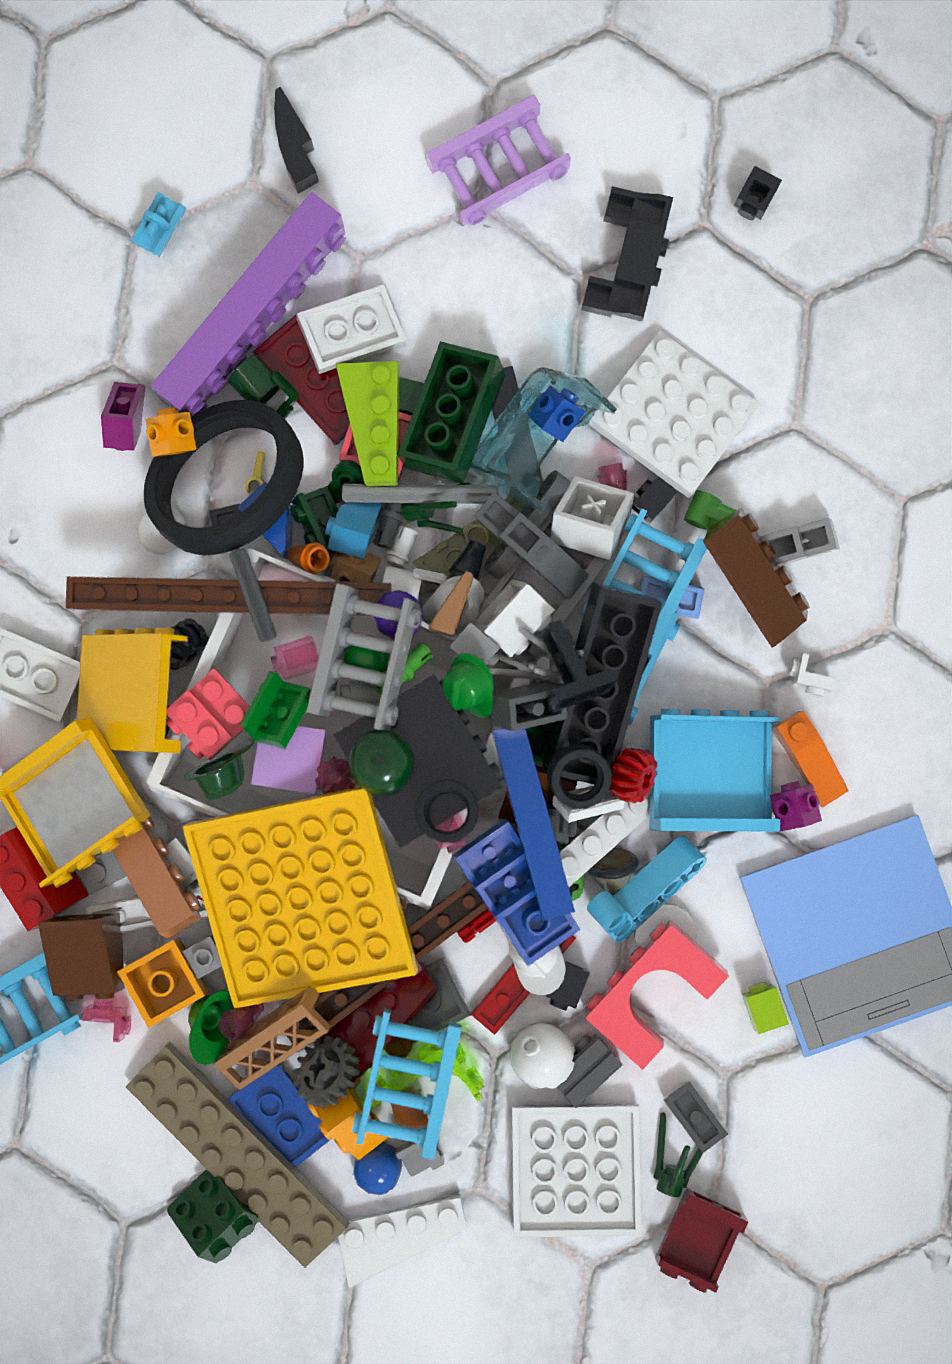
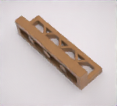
(267, 1030)

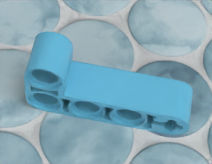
(647, 890)

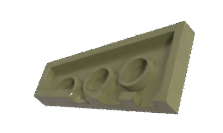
(446, 552)

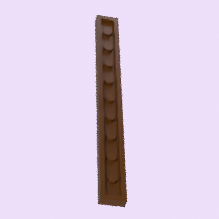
(208, 595)

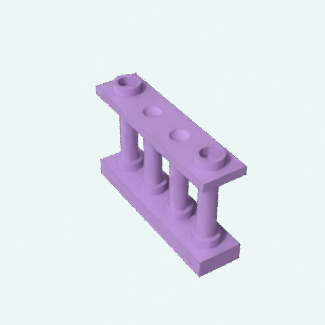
(497, 130)

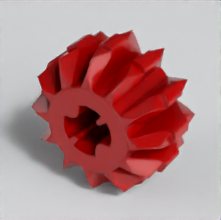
(633, 775)

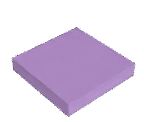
(291, 767)

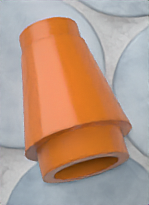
(309, 557)

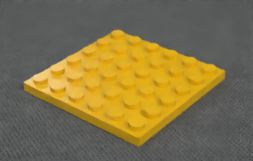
(301, 897)

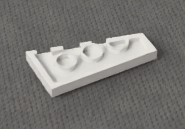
(393, 1236)

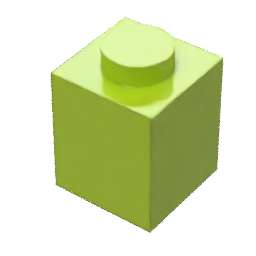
(764, 1007)

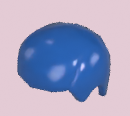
(378, 1170)

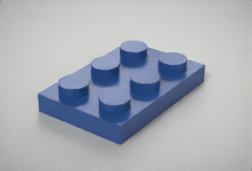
(280, 1115)

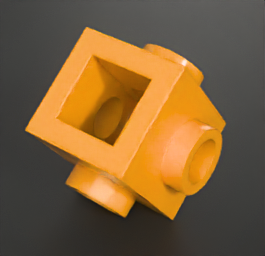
(170, 433)

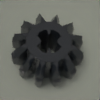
(185, 651)

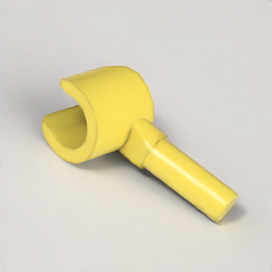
(257, 473)

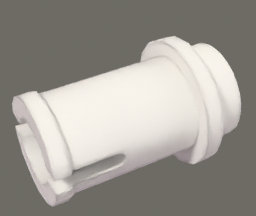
(401, 547)

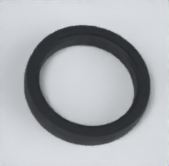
(260, 514)

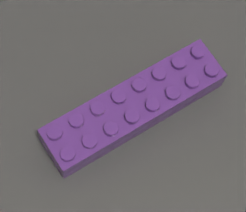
(251, 307)

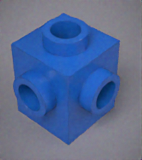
(557, 412)

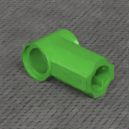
(706, 510)

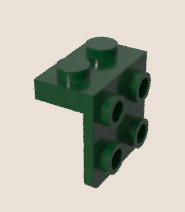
(211, 1217)

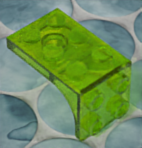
(428, 1054)

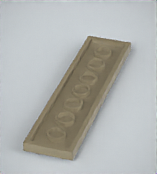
(238, 1154)

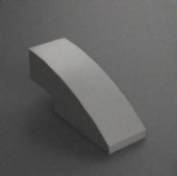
(803, 541)

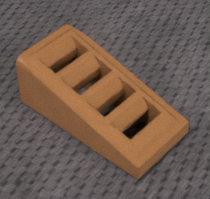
(450, 613)

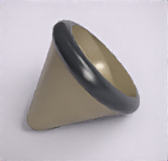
(614, 869)

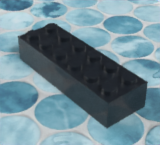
(616, 636)

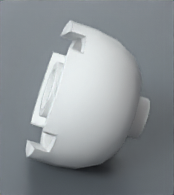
(542, 1056)

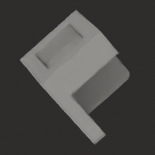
(412, 1160)

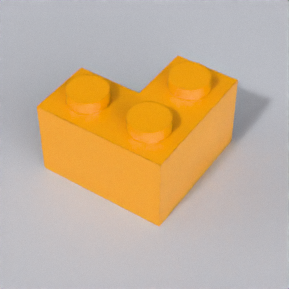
(339, 1121)

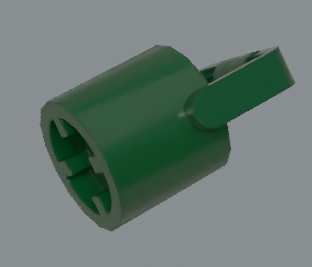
(260, 384)

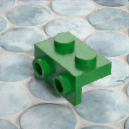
(276, 711)

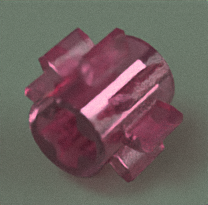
(334, 776)

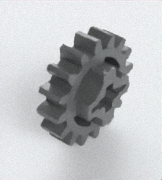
(324, 1074)

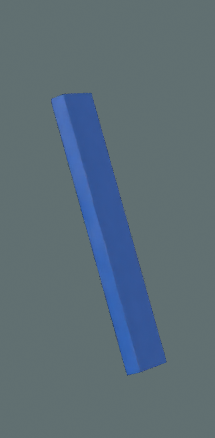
(533, 823)

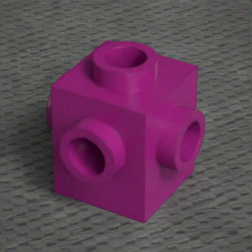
(795, 806)

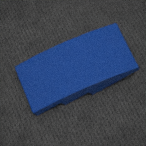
(502, 880)

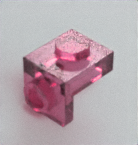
(104, 1012)

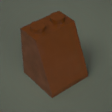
(83, 954)

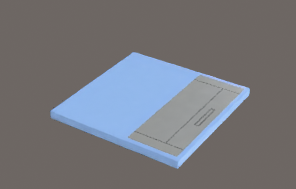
(856, 934)

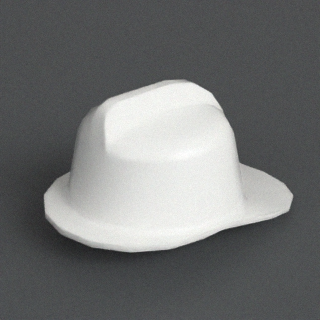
(471, 607)
(544, 974)

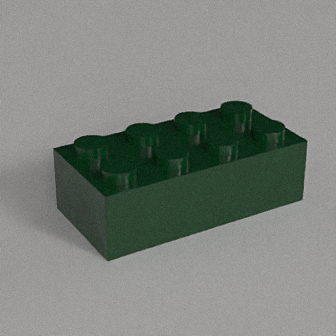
(451, 412)

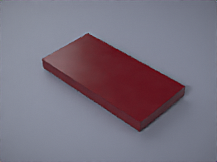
(318, 393)

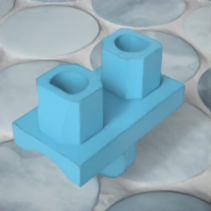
(158, 224)

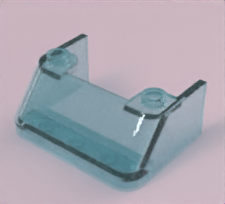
(518, 445)

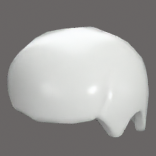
(152, 539)

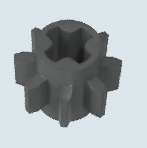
(561, 828)

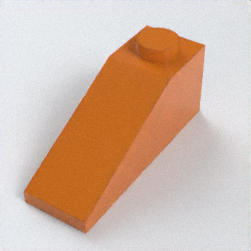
(810, 757)

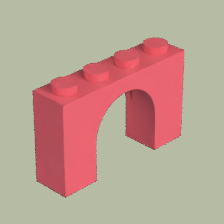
(670, 951)

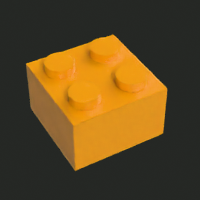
(162, 982)

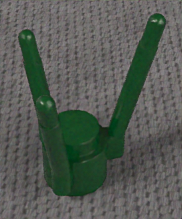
(423, 511)
(672, 1178)

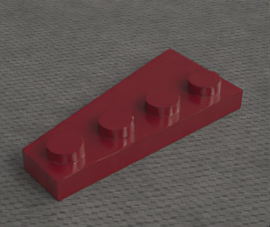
(405, 999)

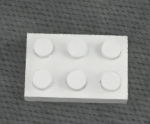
(351, 328)
(37, 676)

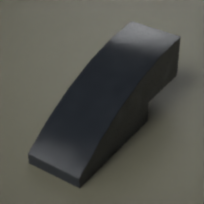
(294, 143)

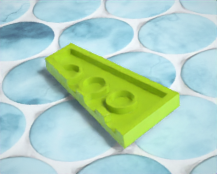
(373, 413)

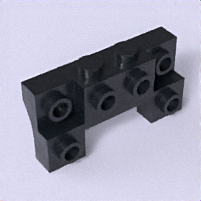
(643, 243)

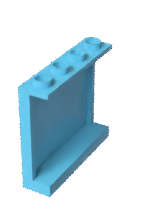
(712, 771)

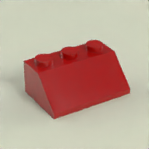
(20, 883)

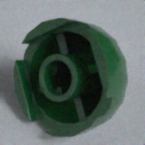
(381, 762)

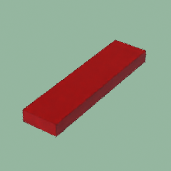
(505, 997)

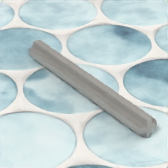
(417, 493)

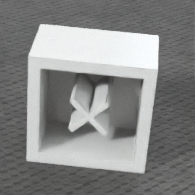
(591, 517)
(514, 607)

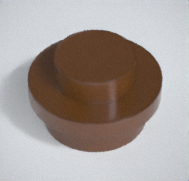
(400, 1048)

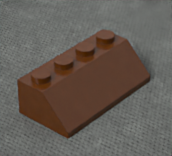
(756, 576)

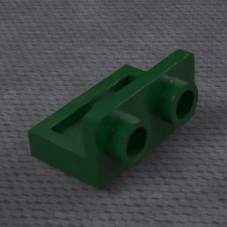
(313, 513)

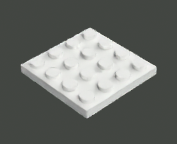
(674, 414)
(576, 1170)

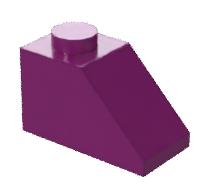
(123, 416)

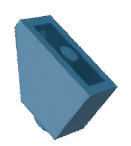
(353, 528)

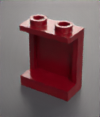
(699, 1240)

